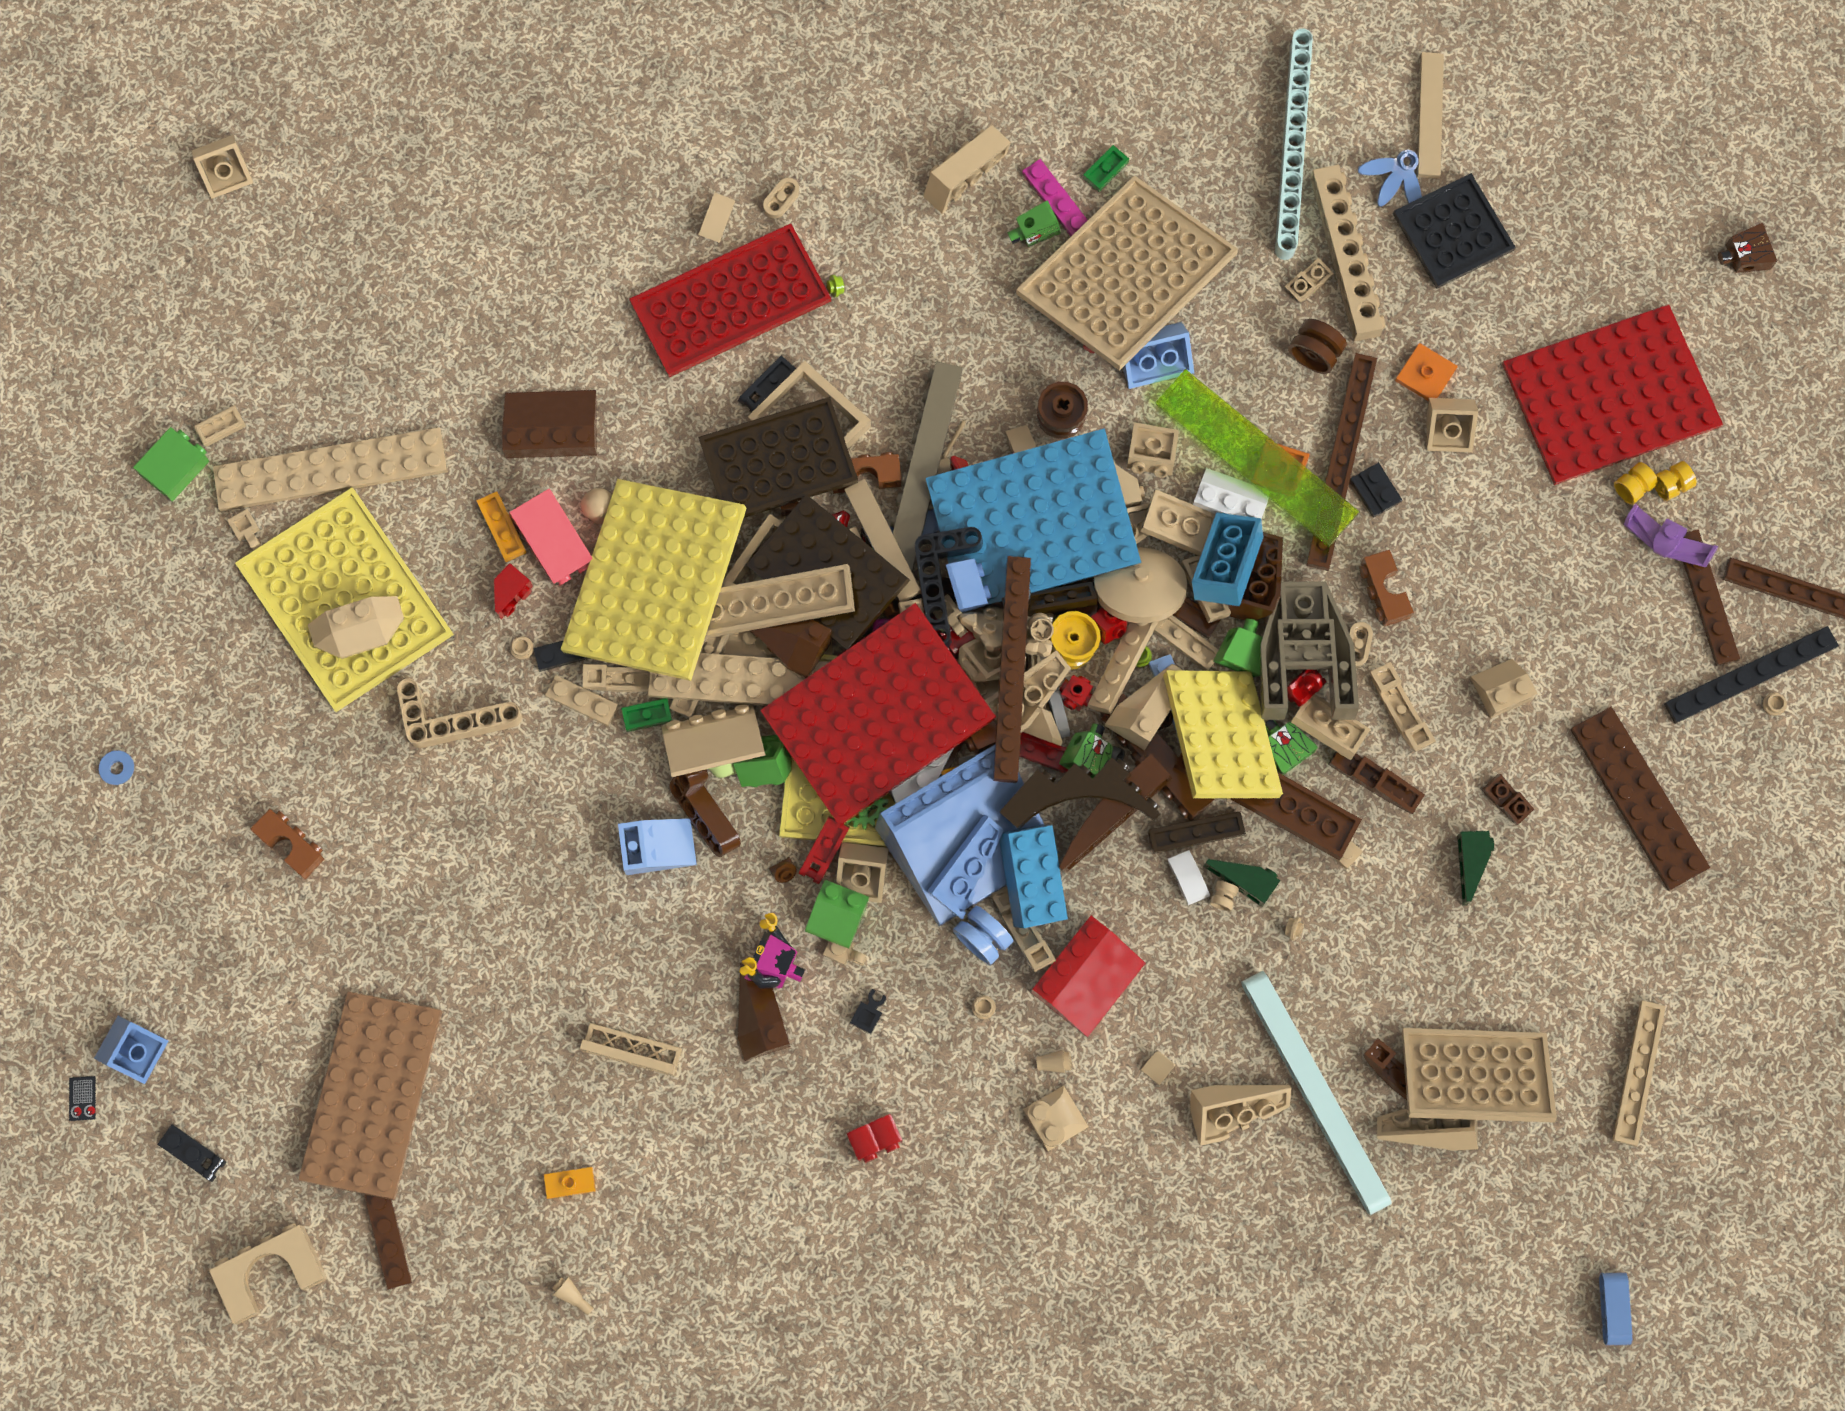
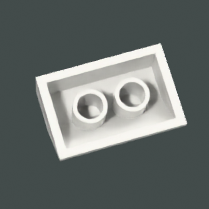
(1229, 496)

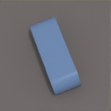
(1615, 1308)

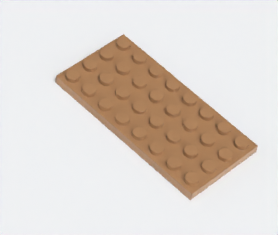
(370, 1096)

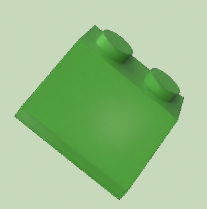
(767, 769)
(837, 914)

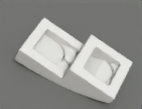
(1188, 877)

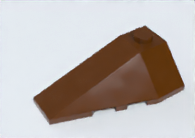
(1264, 581)
(797, 644)
(759, 1021)

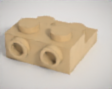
(1152, 450)

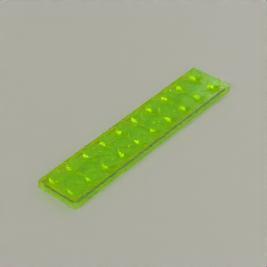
(1257, 458)

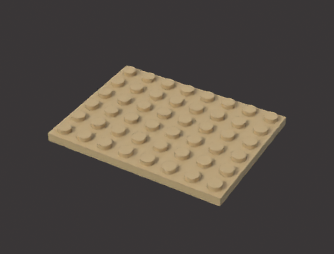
(1127, 272)

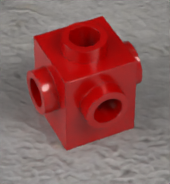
(1109, 626)
(1073, 700)

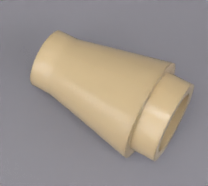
(1055, 1062)

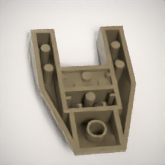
(1307, 634)

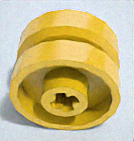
(1075, 638)

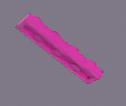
(1050, 189)

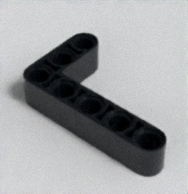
(934, 580)

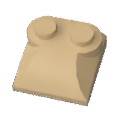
(1055, 1118)

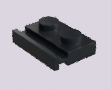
(1376, 490)

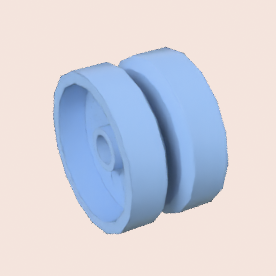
(983, 935)

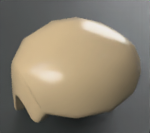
(595, 504)

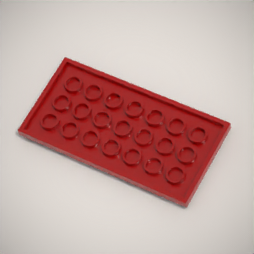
(730, 300)

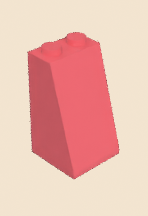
(551, 537)

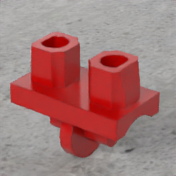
(1305, 686)

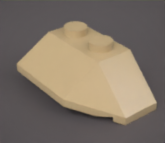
(357, 626)

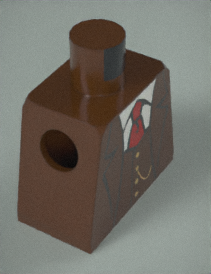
(1749, 251)

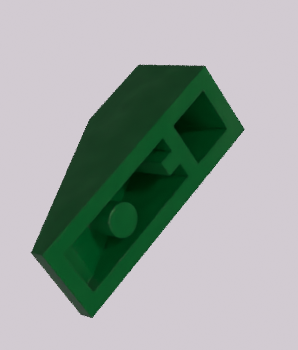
(1473, 855)
(1251, 880)

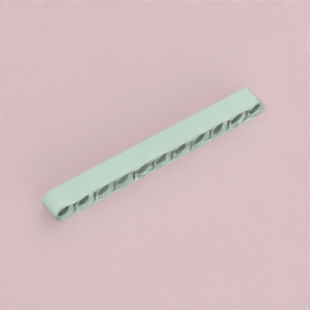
(1291, 153)
(1316, 1093)

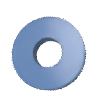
(107, 762)

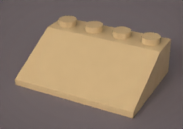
(712, 740)

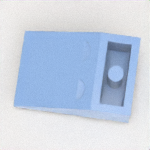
(656, 845)

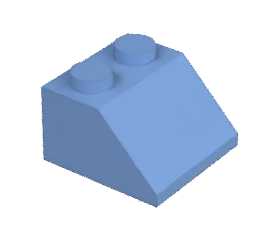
(968, 585)
(131, 1049)

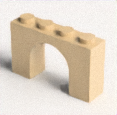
(233, 1275)

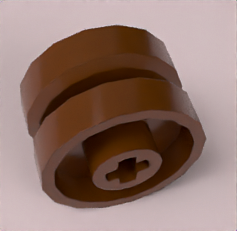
(1317, 346)
(1062, 410)

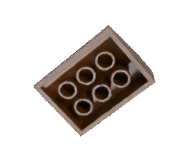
(550, 424)

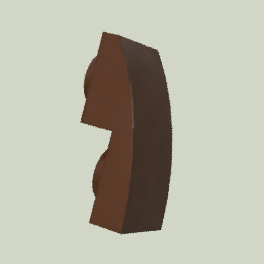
(1507, 799)

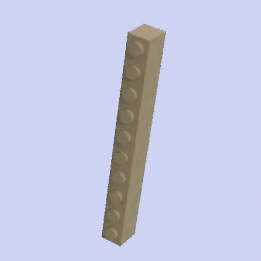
(926, 456)

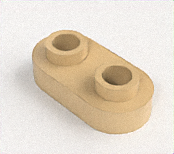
(780, 198)
(1363, 645)

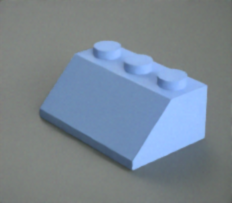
(1161, 357)

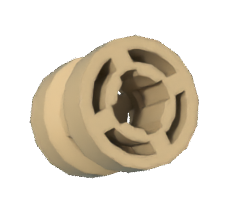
(1042, 631)
(1224, 896)

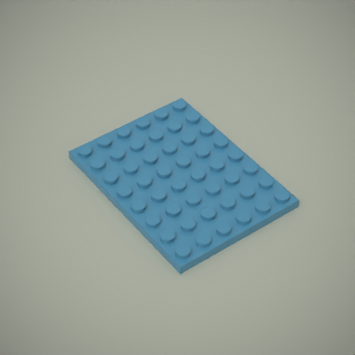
(1044, 505)

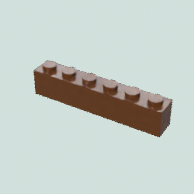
(1178, 788)

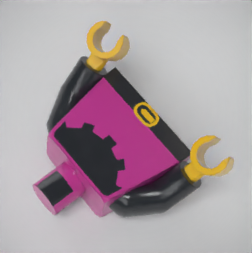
(772, 959)

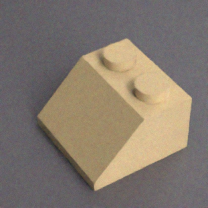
(222, 166)
(1451, 424)
(1504, 687)
(863, 869)

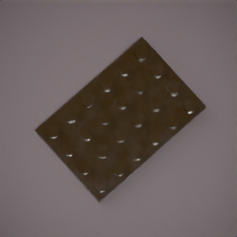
(779, 458)
(817, 540)

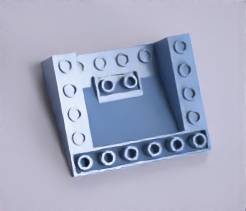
(938, 818)

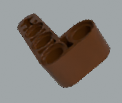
(704, 812)

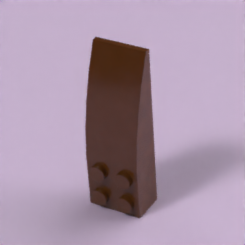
(1110, 814)

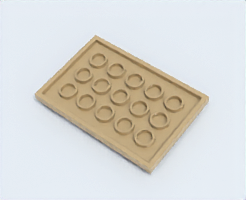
(1478, 1075)

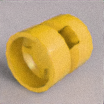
(1675, 480)
(1636, 483)

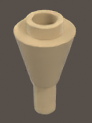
(568, 1292)

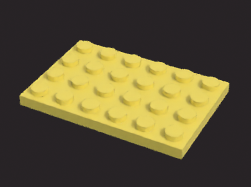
(1222, 734)

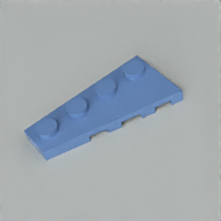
(959, 877)

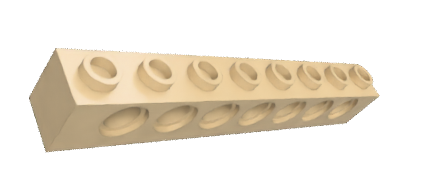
(1360, 326)

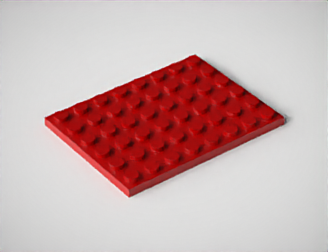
(1612, 394)
(878, 714)

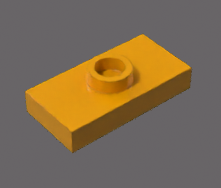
(569, 1183)

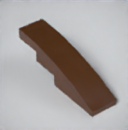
(1378, 781)

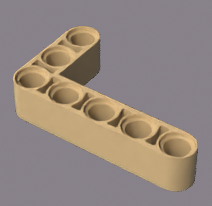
(452, 721)

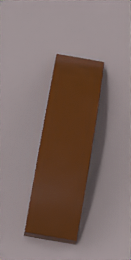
(1387, 1067)

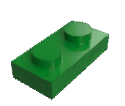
(1105, 168)
(646, 715)

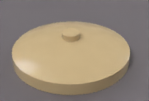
(1144, 590)

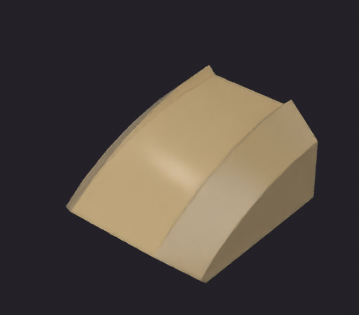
(979, 662)

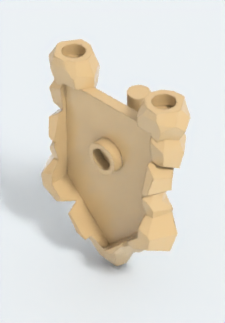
(988, 629)

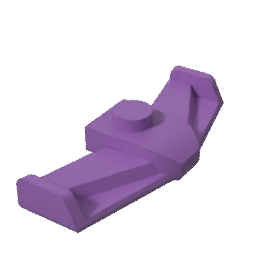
(1668, 539)

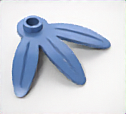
(1394, 180)

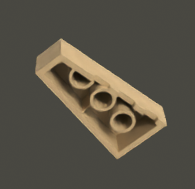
(965, 167)

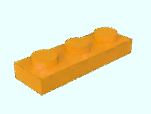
(501, 526)

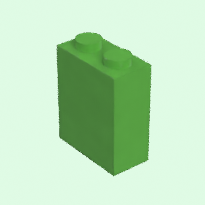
(172, 463)

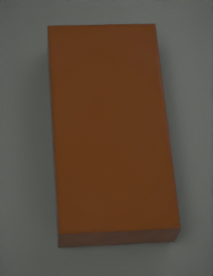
(1193, 616)

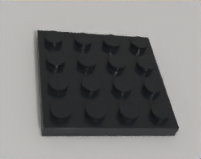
(1454, 230)

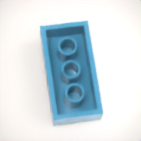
(1227, 559)
(1033, 876)

